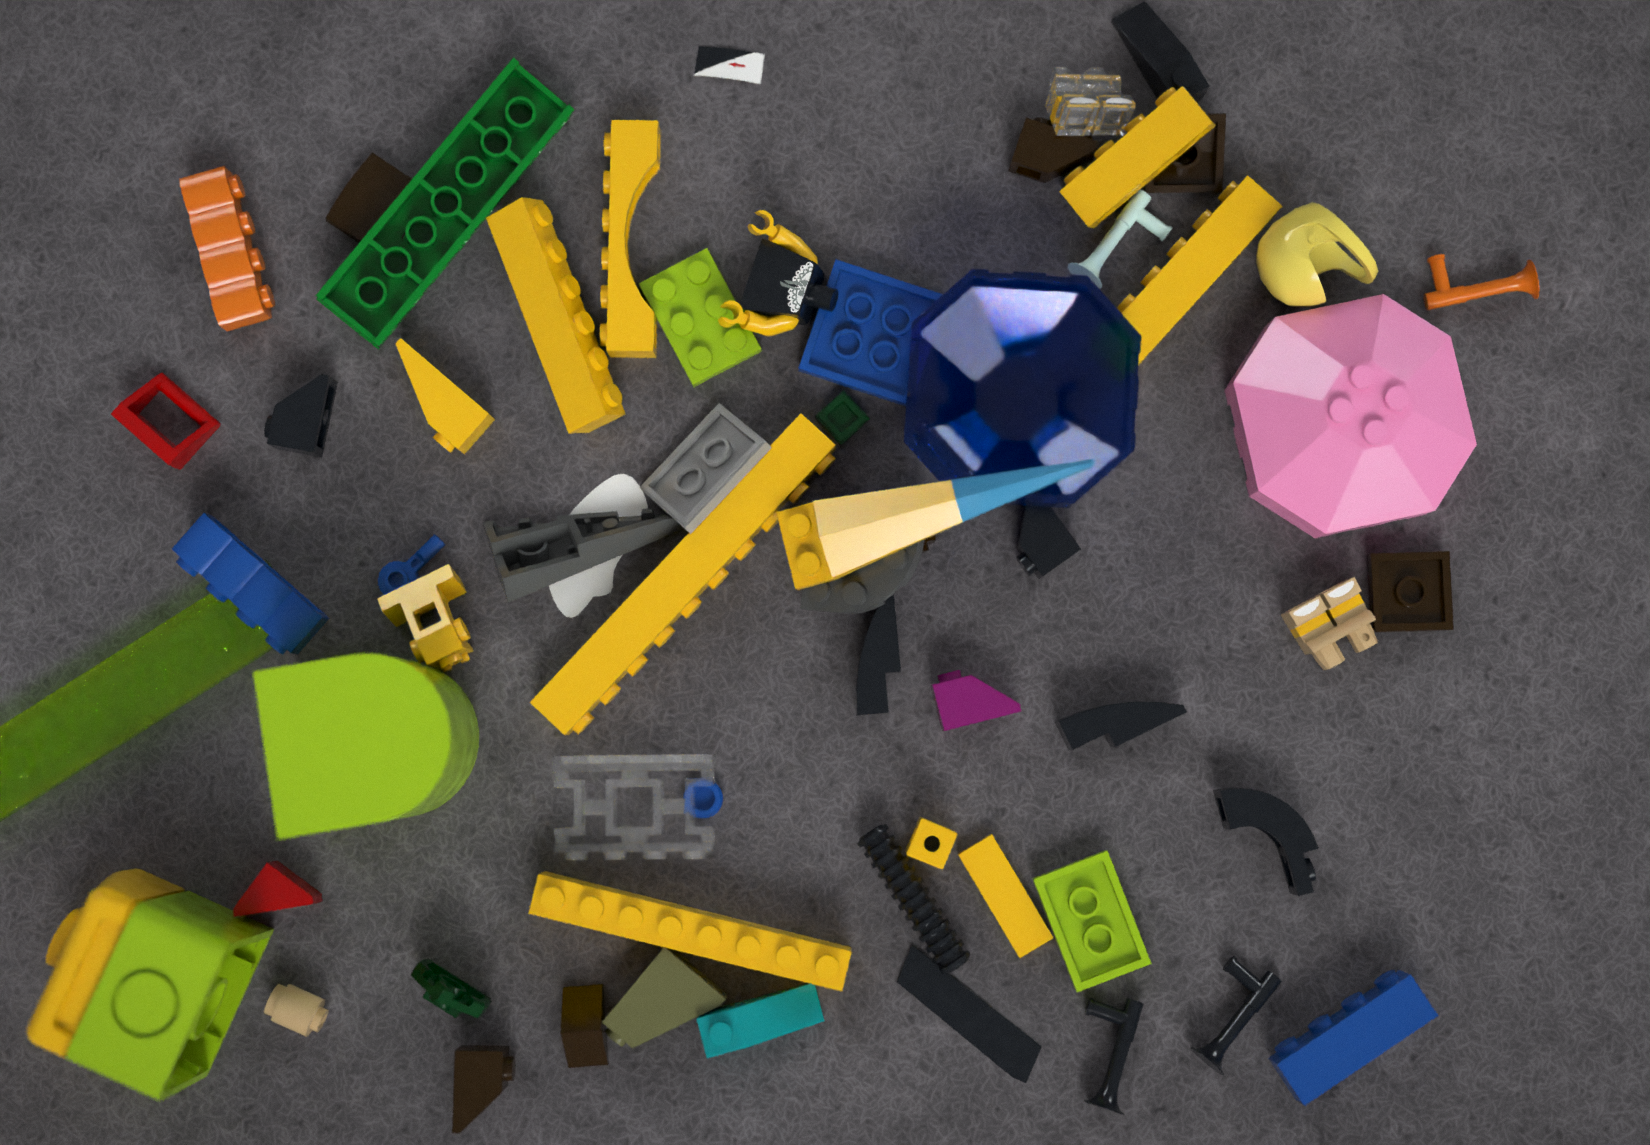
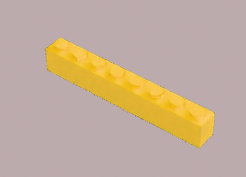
(690, 930)

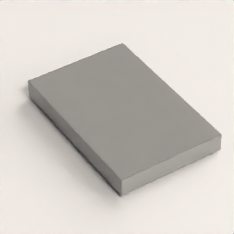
(705, 468)

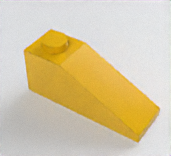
(445, 406)

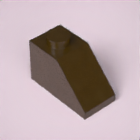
(479, 1078)

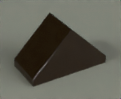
(582, 1026)

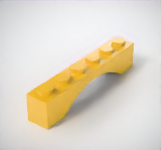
(633, 162)

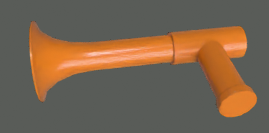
(1523, 281)

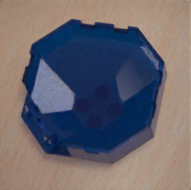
(1022, 379)

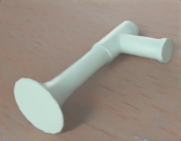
(1132, 212)

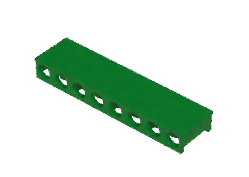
(444, 204)

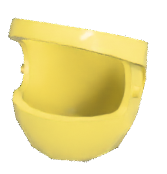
(1302, 248)

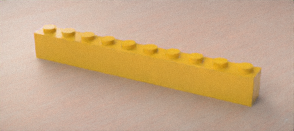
(683, 576)

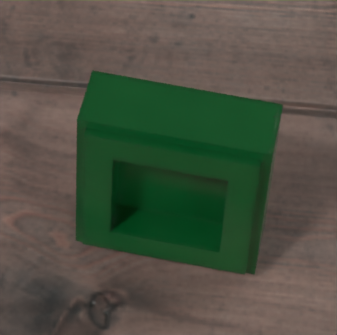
(842, 418)

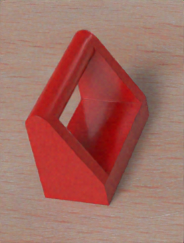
(175, 456)

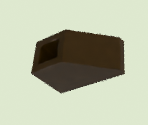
(1045, 155)

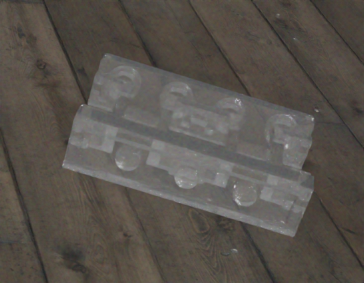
(634, 774)

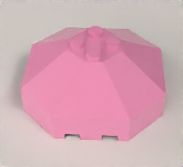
(1350, 416)

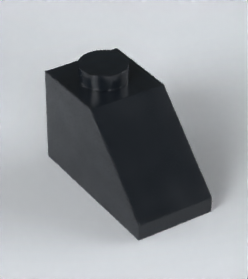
(303, 418)
(1043, 541)

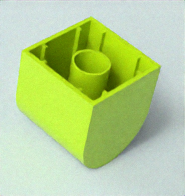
(362, 741)

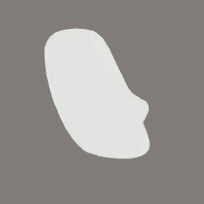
(617, 494)

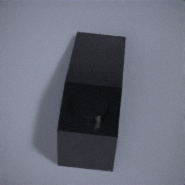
(1159, 52)

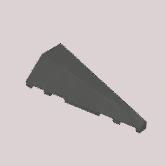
(546, 553)

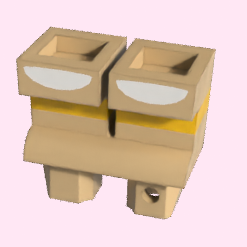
(1330, 617)

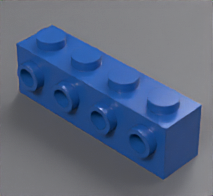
(1352, 1035)

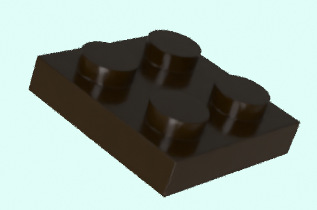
(1410, 591)

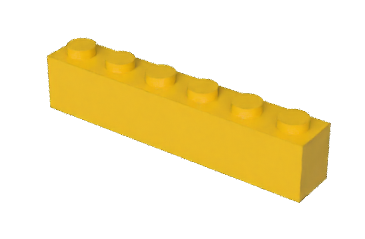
(1198, 261)
(556, 315)

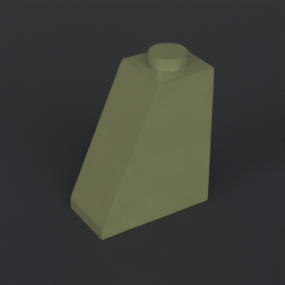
(661, 1000)

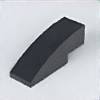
(878, 658)
(1119, 720)

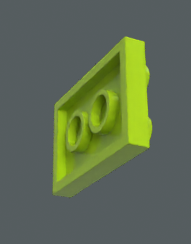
(688, 310)
(1091, 921)

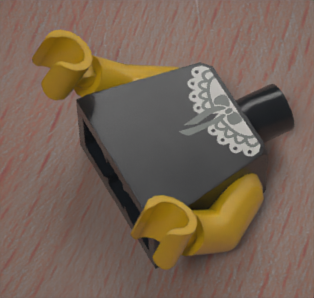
(781, 284)

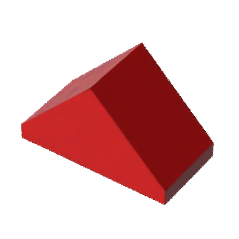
(276, 889)

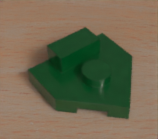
(449, 991)

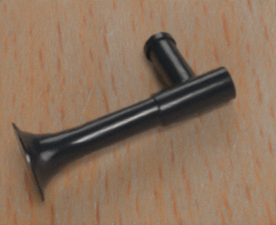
(1260, 992)
(1128, 1022)

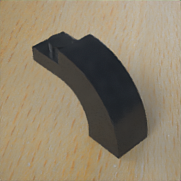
(1280, 823)

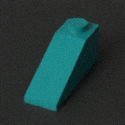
(759, 1019)

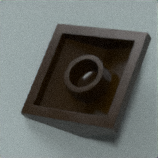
(1199, 167)

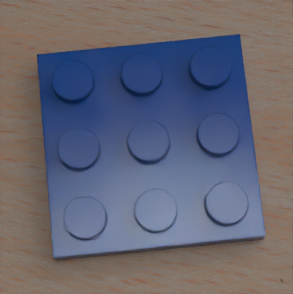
(867, 333)

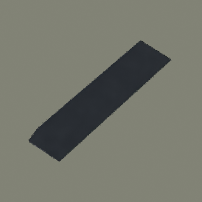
(969, 1015)

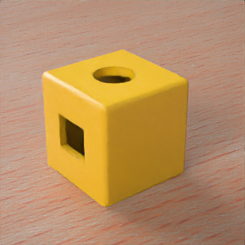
(924, 829)

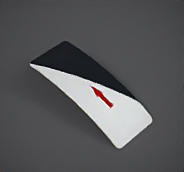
(729, 64)

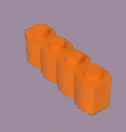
(226, 248)

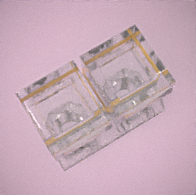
(1088, 103)

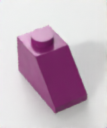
(968, 701)

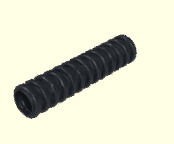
(914, 899)

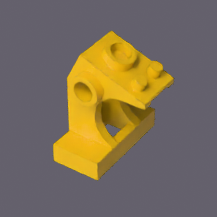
(443, 642)

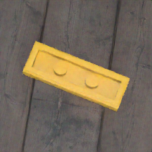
(1005, 896)

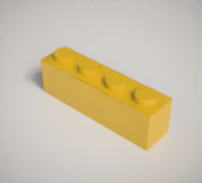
(1137, 157)

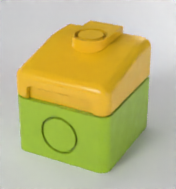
(146, 982)

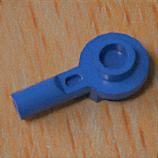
(401, 573)

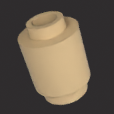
(296, 1009)

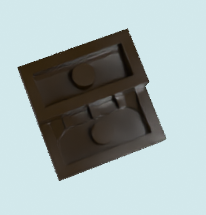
(367, 197)

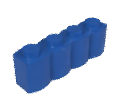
(250, 584)

